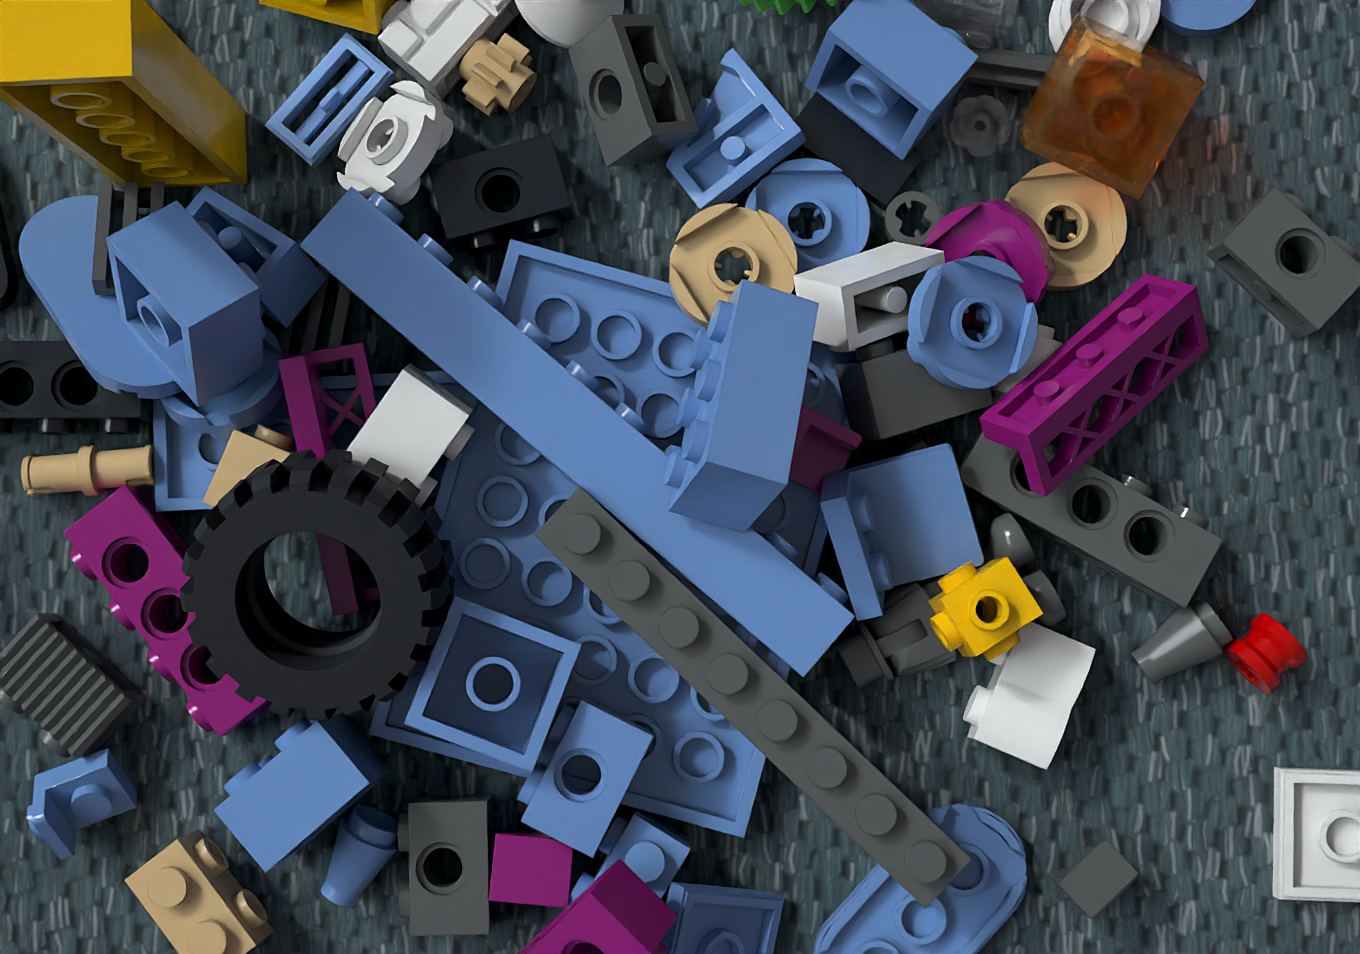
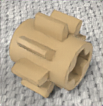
(497, 74)

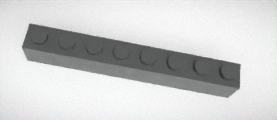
(753, 697)

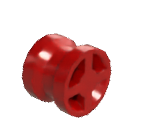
(1265, 653)

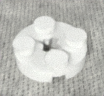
(393, 143)

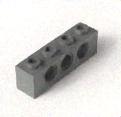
(1181, 539)

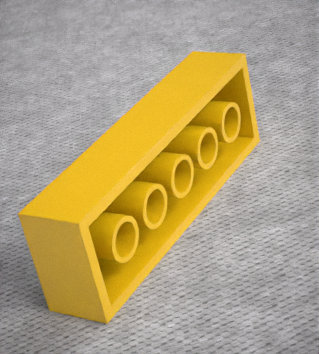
(120, 92)

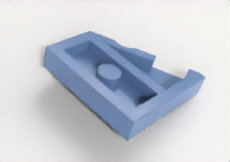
(737, 140)

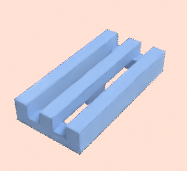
(313, 84)

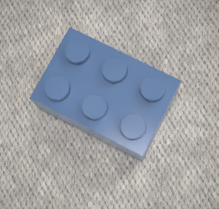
(742, 406)

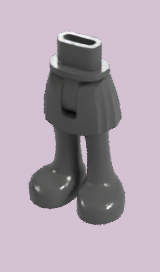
(903, 635)

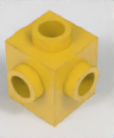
(1004, 605)

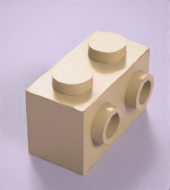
(199, 899)

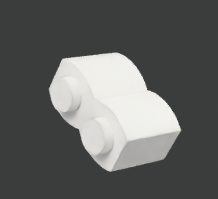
(1030, 695)

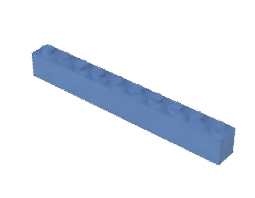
(571, 425)

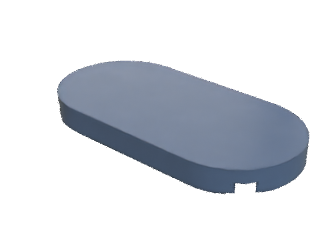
(58, 264)
(960, 920)

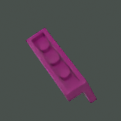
(1096, 363)
(313, 431)

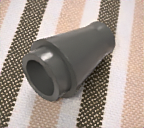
(1183, 641)

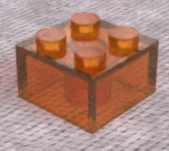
(1109, 106)

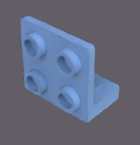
(898, 523)

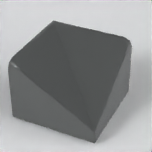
(1096, 879)

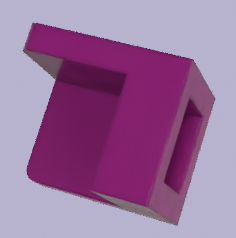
(819, 449)
(530, 869)

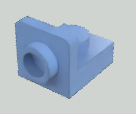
(78, 797)

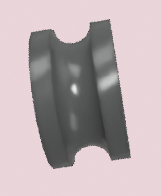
(906, 200)

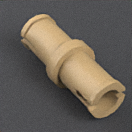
(88, 470)

